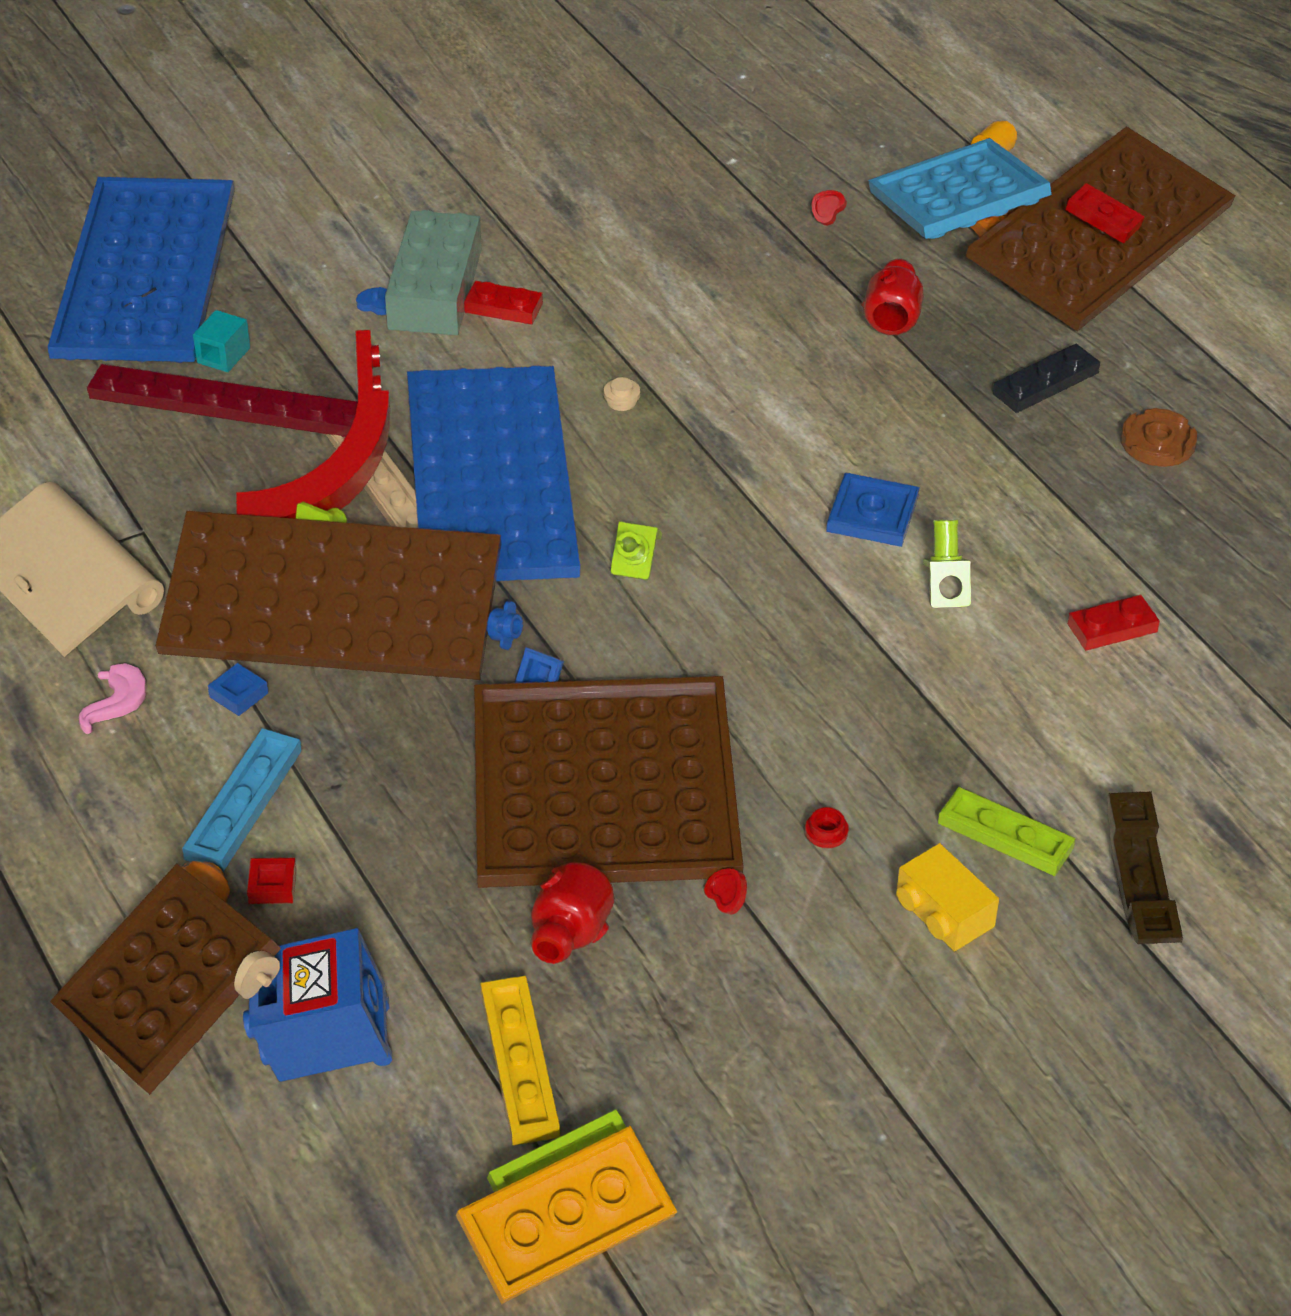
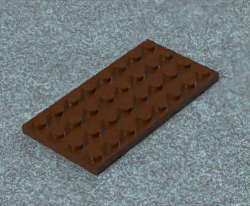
(1077, 267)
(330, 595)

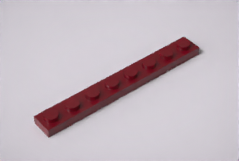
(222, 400)

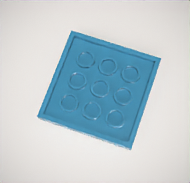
(959, 188)

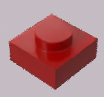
(271, 880)

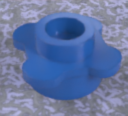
(505, 625)

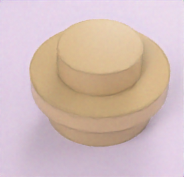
(621, 393)

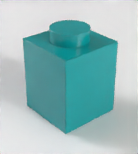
(221, 341)

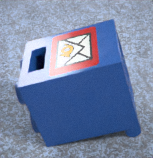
(321, 1008)

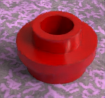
(826, 828)

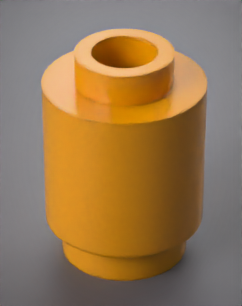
(1000, 132)

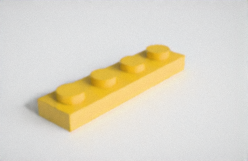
(520, 1061)

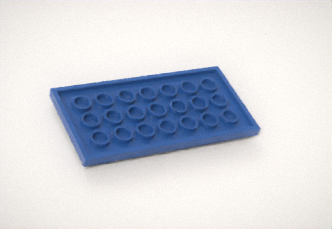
(135, 240)
(495, 464)

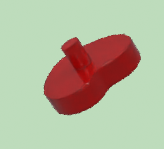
(827, 206)
(728, 890)

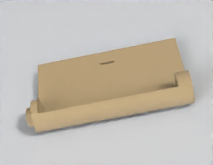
(71, 566)

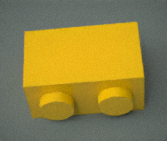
(947, 897)

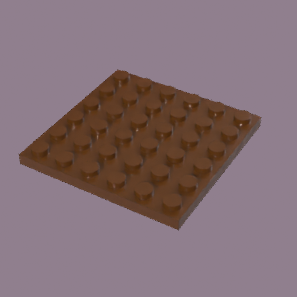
(604, 778)

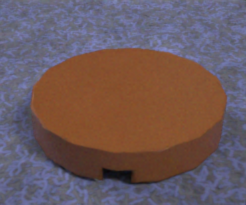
(1159, 437)

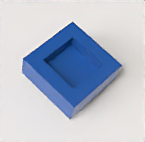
(238, 689)

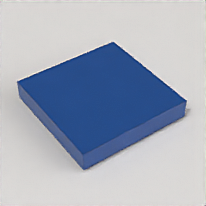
(873, 509)

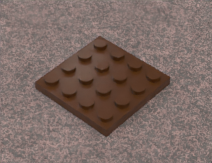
(161, 977)

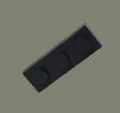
(1046, 378)

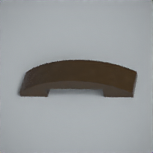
(1140, 870)

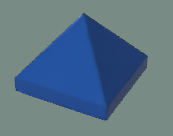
(538, 667)

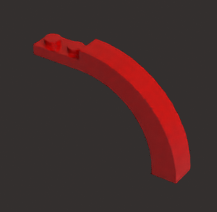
(350, 466)

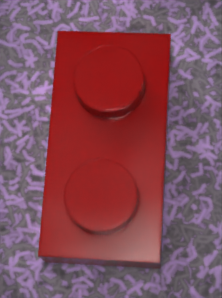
(1104, 213)
(503, 302)
(1113, 622)

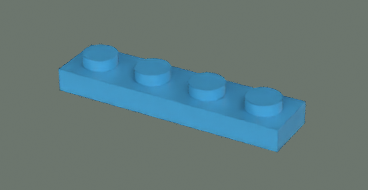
(242, 799)

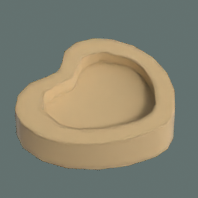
(254, 971)

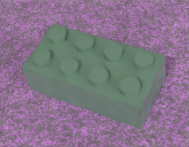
(433, 272)

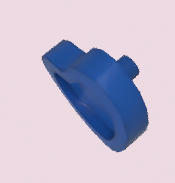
(372, 300)

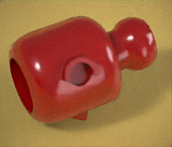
(894, 298)
(570, 911)

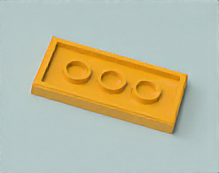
(565, 1214)

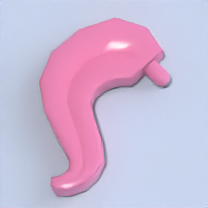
(128, 695)

